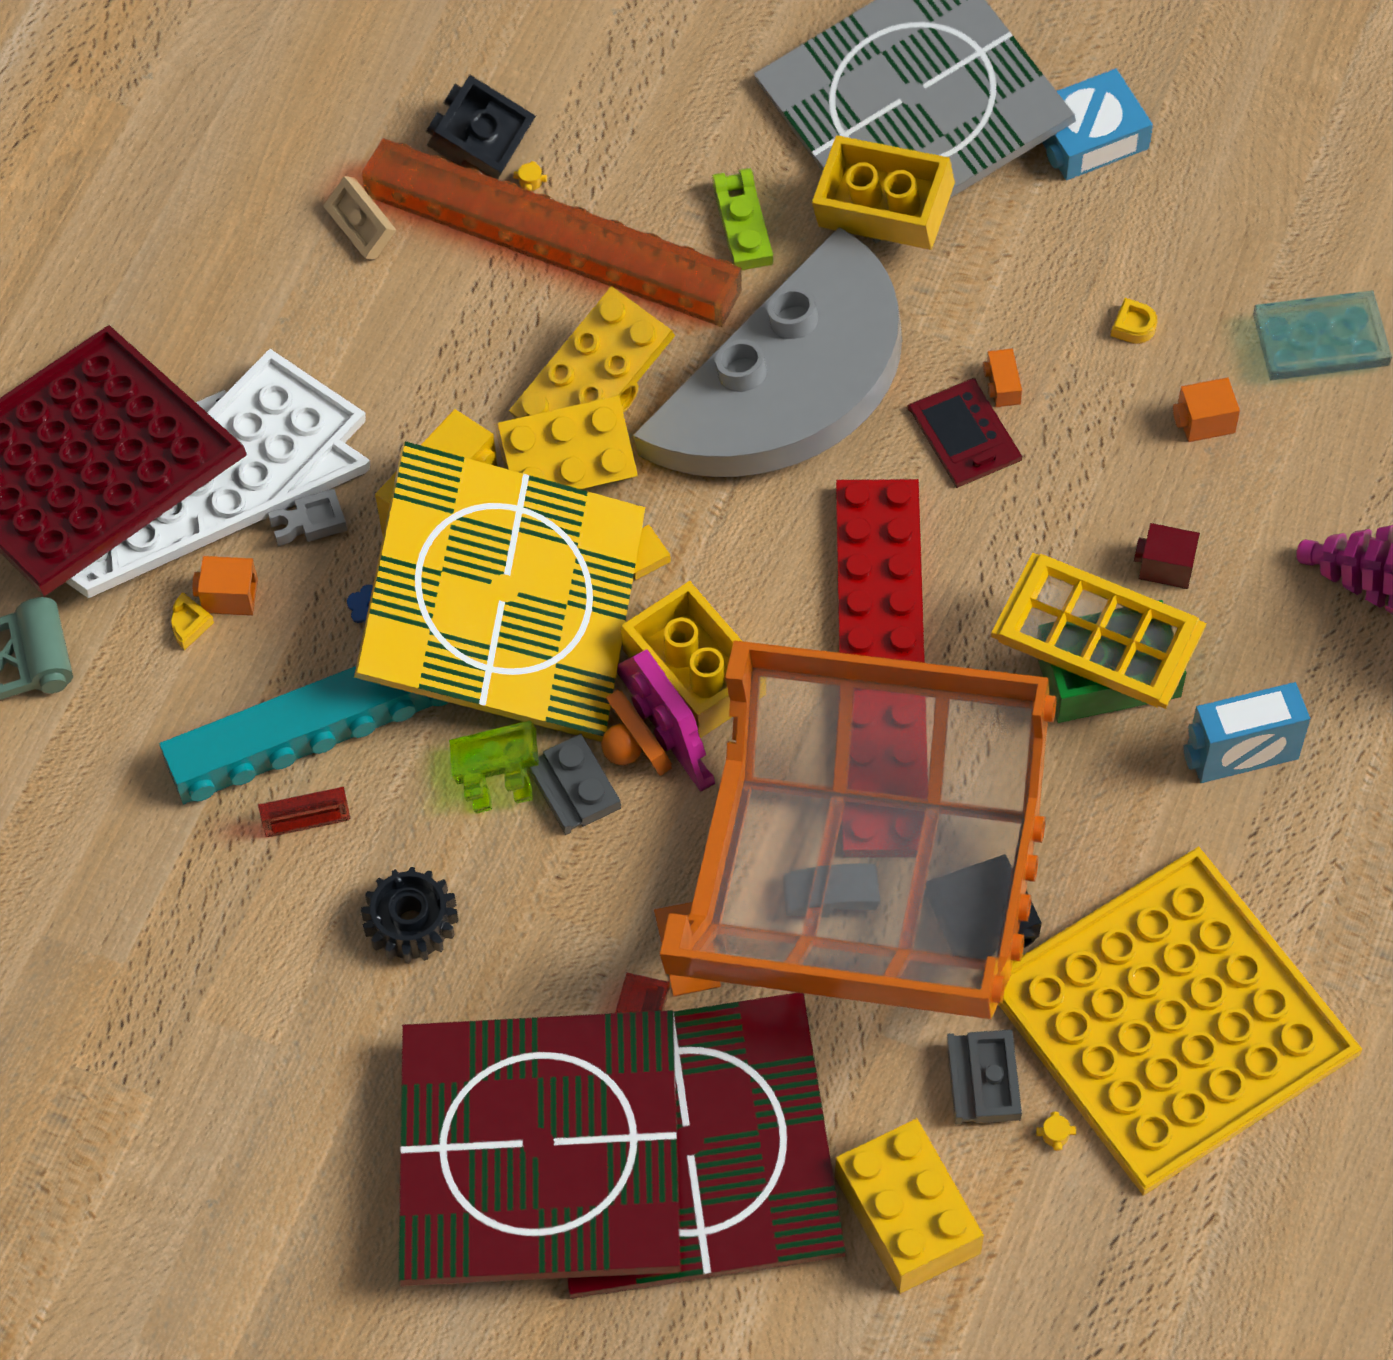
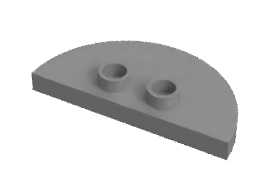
(790, 375)

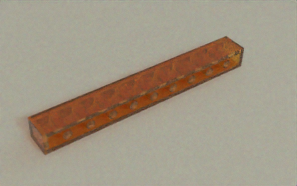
(553, 232)

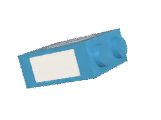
(1106, 127)
(1247, 732)

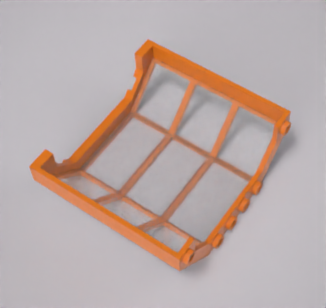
(870, 831)

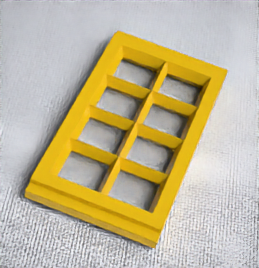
(1099, 630)

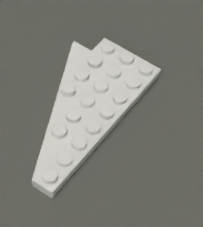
(293, 450)

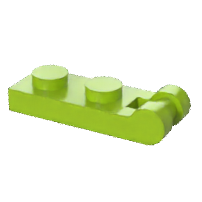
(742, 220)

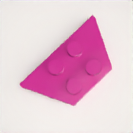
(673, 720)

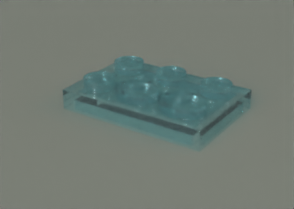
(1322, 335)

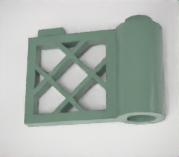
(38, 648)

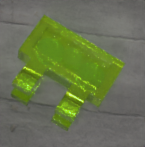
(493, 753)

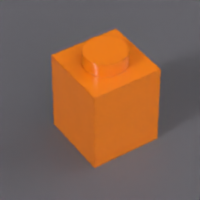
(1207, 410)
(226, 585)

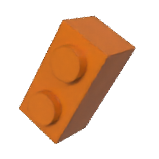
(1003, 377)

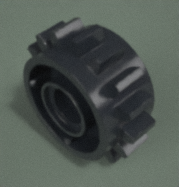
(405, 893)

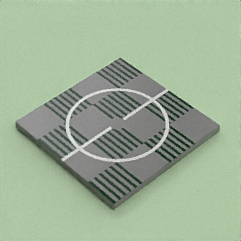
(919, 80)

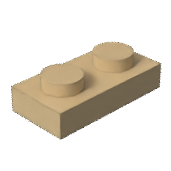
(359, 218)

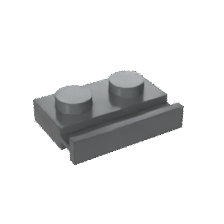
(574, 784)
(984, 1077)

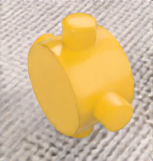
(530, 176)
(1056, 1131)

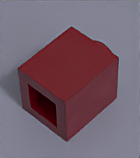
(1167, 555)

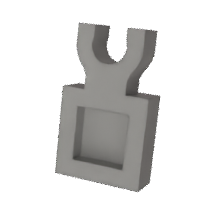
(314, 515)

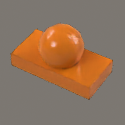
(626, 741)

